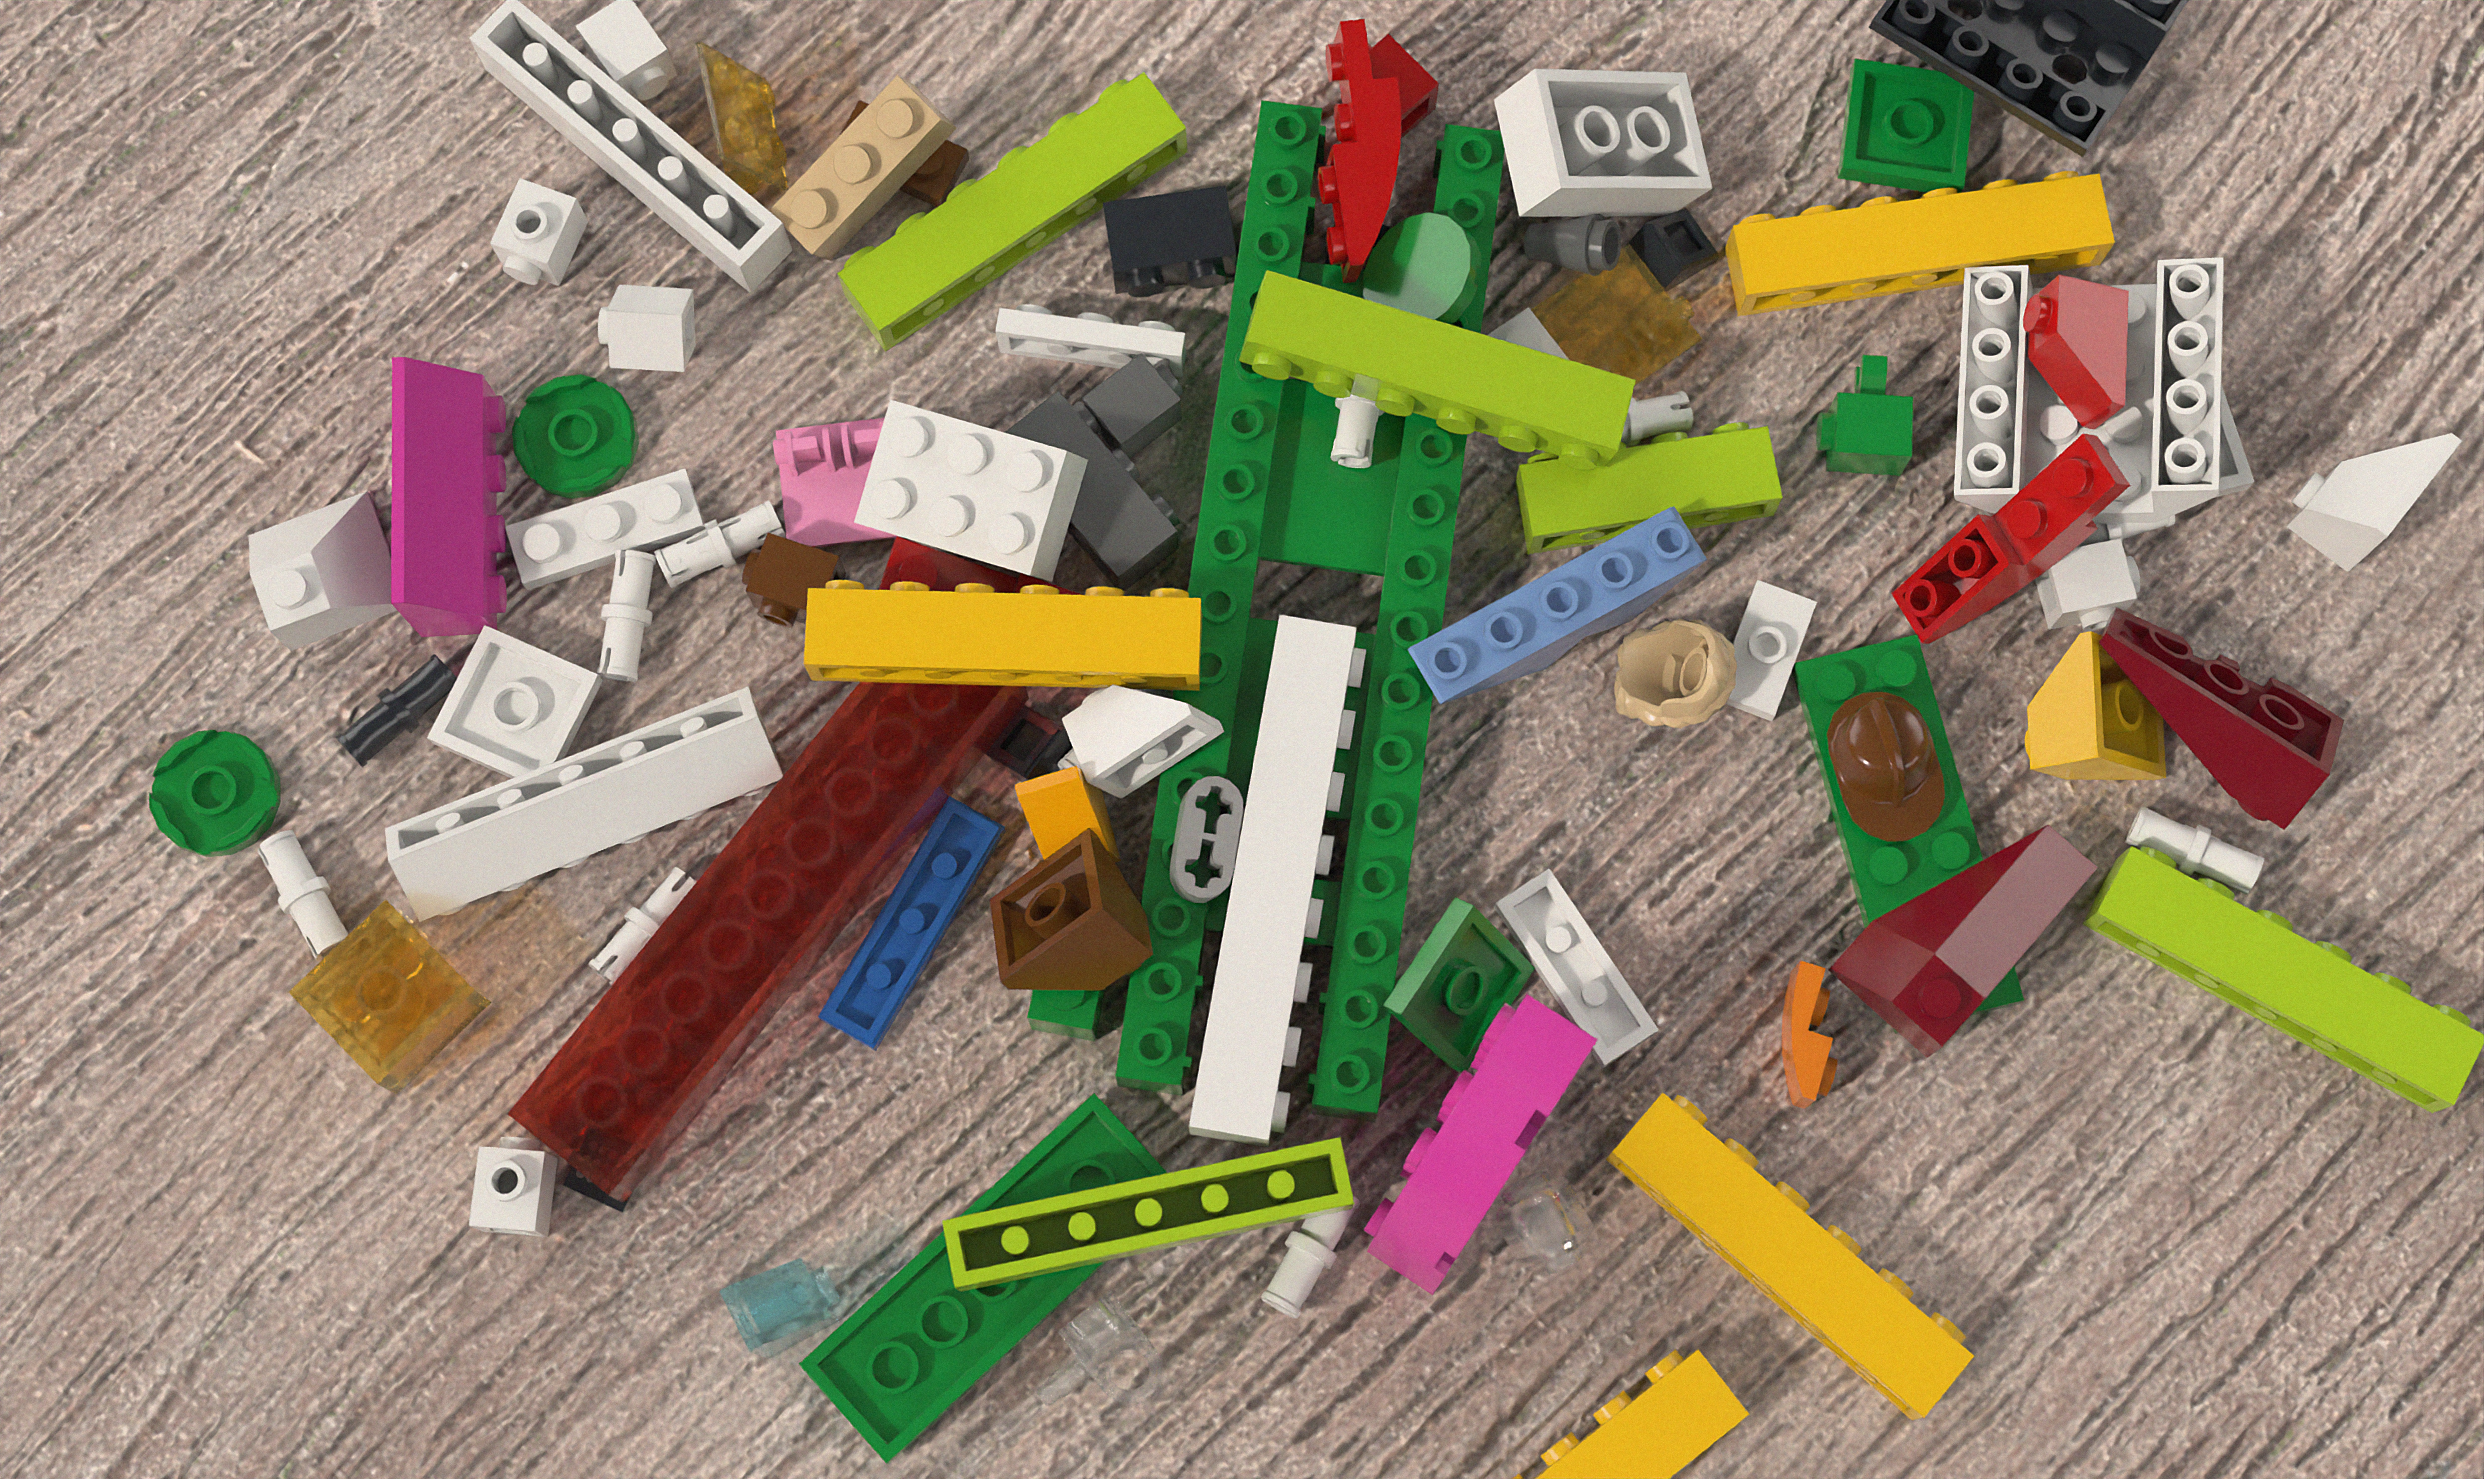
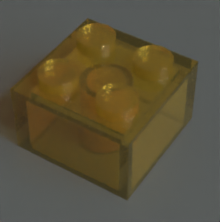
(390, 997)

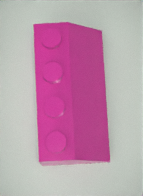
(446, 499)

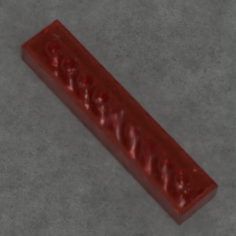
(757, 924)

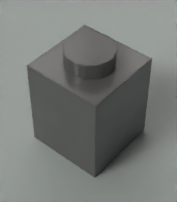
(1135, 405)

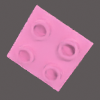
(824, 481)

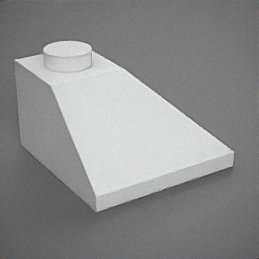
(2366, 498)
(322, 571)

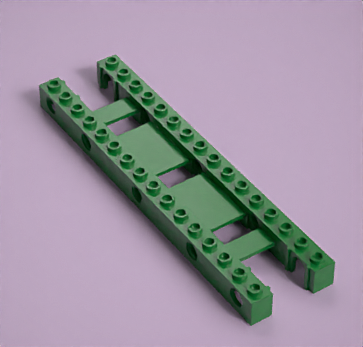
(1286, 501)

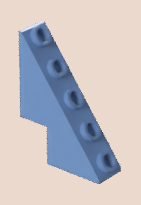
(1559, 609)

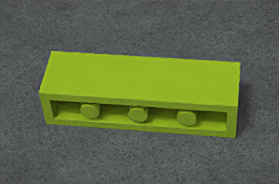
(1703, 477)

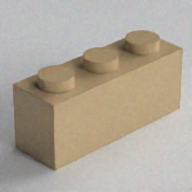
(863, 168)

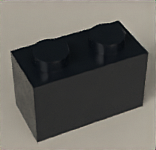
(1170, 241)

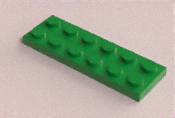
(1893, 871)
(928, 1343)

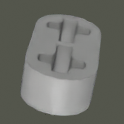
(1221, 842)

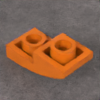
(1804, 1052)

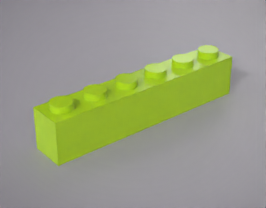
(1013, 210)
(1436, 372)
(2285, 979)
(1148, 1214)

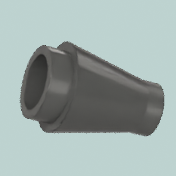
(1579, 244)

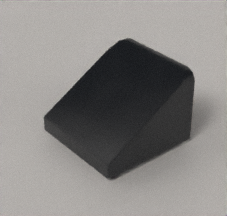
(1673, 248)
(1030, 746)

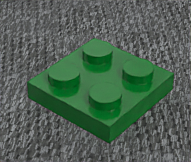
(1905, 127)
(1458, 984)

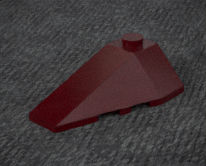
(2256, 740)
(1953, 944)

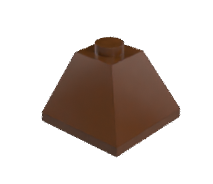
(1069, 922)

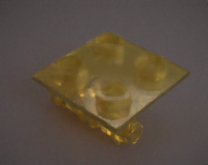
(742, 121)
(1619, 320)

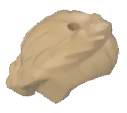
(1674, 673)

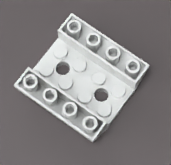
(2172, 409)

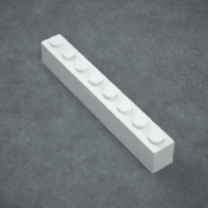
(1274, 883)

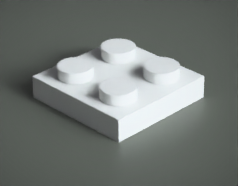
(514, 706)

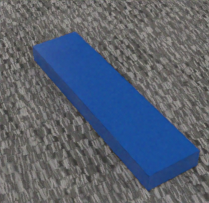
(912, 923)

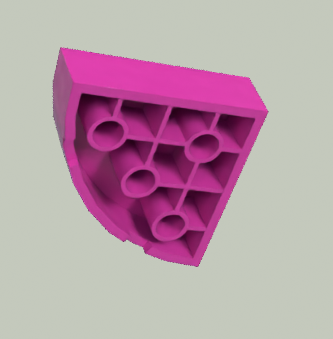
(1484, 1134)

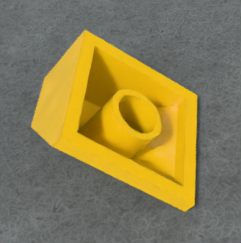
(2093, 721)

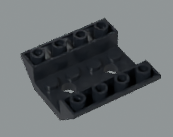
(2017, 44)

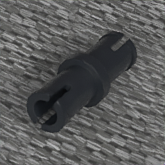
(397, 710)

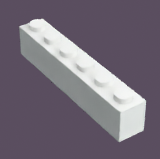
(632, 144)
(582, 805)

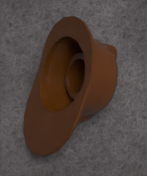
(1886, 766)

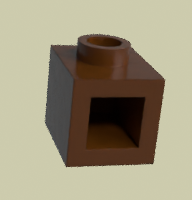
(781, 576)

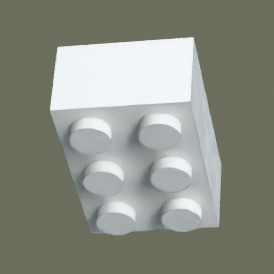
(1602, 143)
(971, 490)

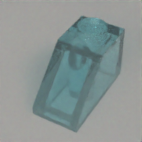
(782, 1306)

